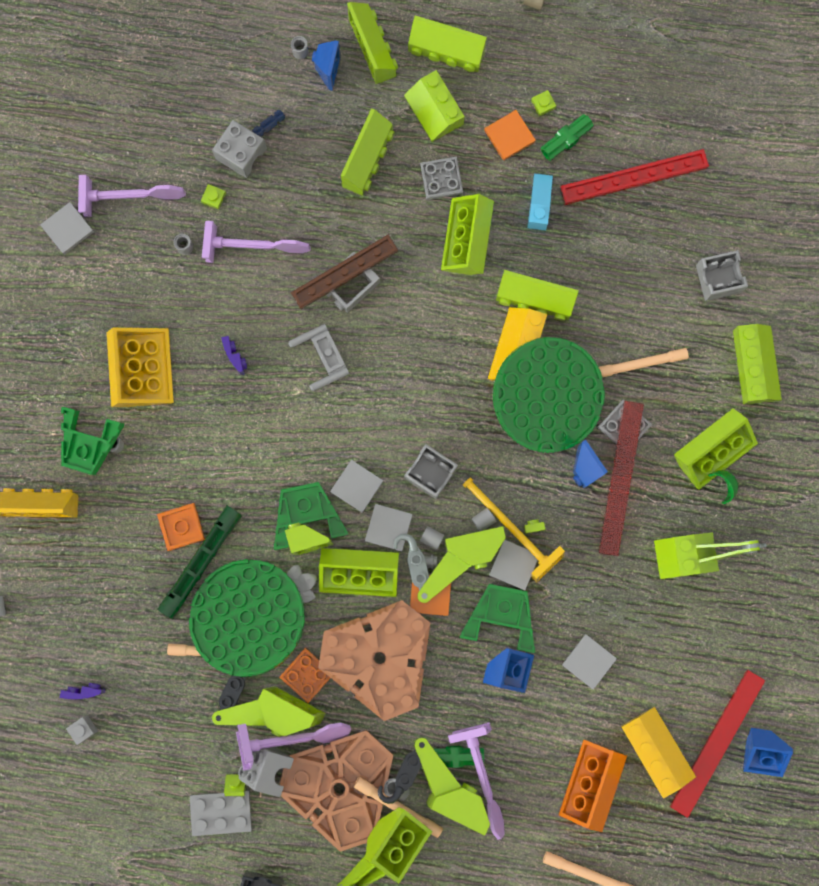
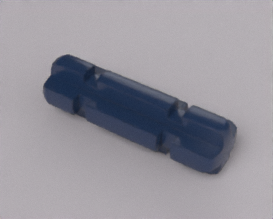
(269, 123)

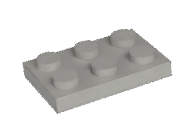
(220, 813)

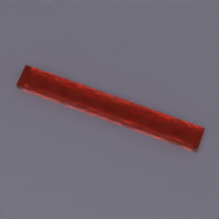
(621, 478)

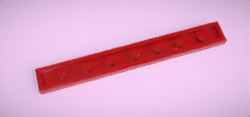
(634, 177)
(718, 742)

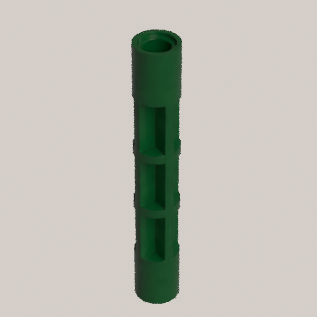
(192, 573)

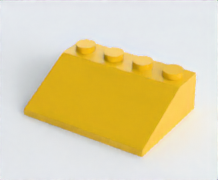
(139, 367)
(38, 503)

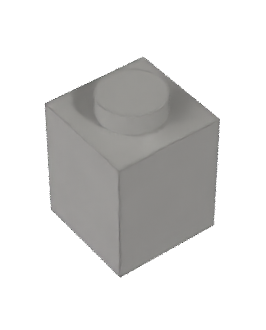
(82, 730)

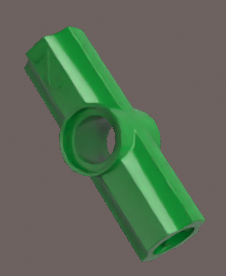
(567, 137)
(457, 756)

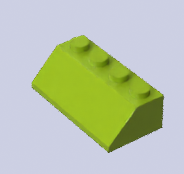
(371, 41)
(446, 44)
(367, 153)
(467, 234)
(536, 295)
(756, 363)
(716, 448)
(358, 572)

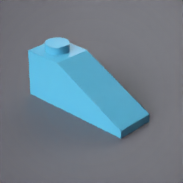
(540, 202)

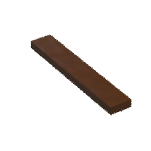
(344, 271)

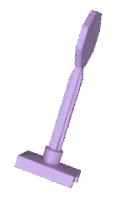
(87, 195)
(211, 242)
(324, 735)
(471, 736)

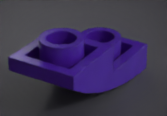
(236, 359)
(87, 691)

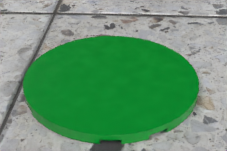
(548, 394)
(247, 618)

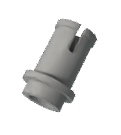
(431, 561)

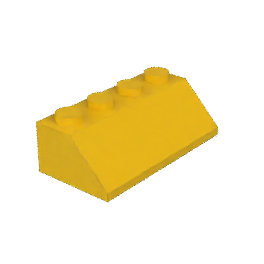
(519, 327)
(658, 752)

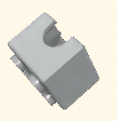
(239, 148)
(721, 275)
(430, 471)
(263, 771)

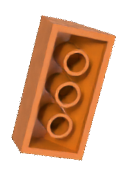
(592, 786)

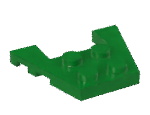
(82, 450)
(302, 506)
(505, 608)

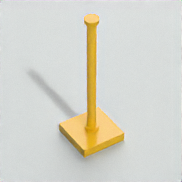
(546, 562)

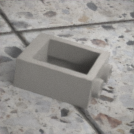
(341, 304)

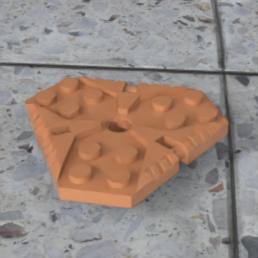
(388, 686)
(310, 784)

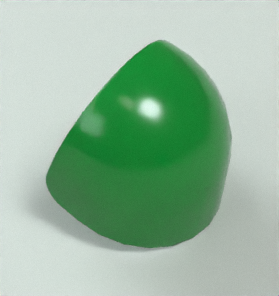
(731, 481)

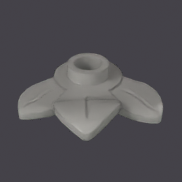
(304, 582)

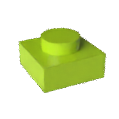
(543, 103)
(213, 196)
(534, 526)
(234, 786)

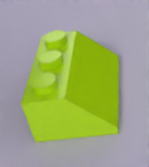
(434, 106)
(305, 540)

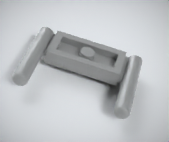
(328, 353)

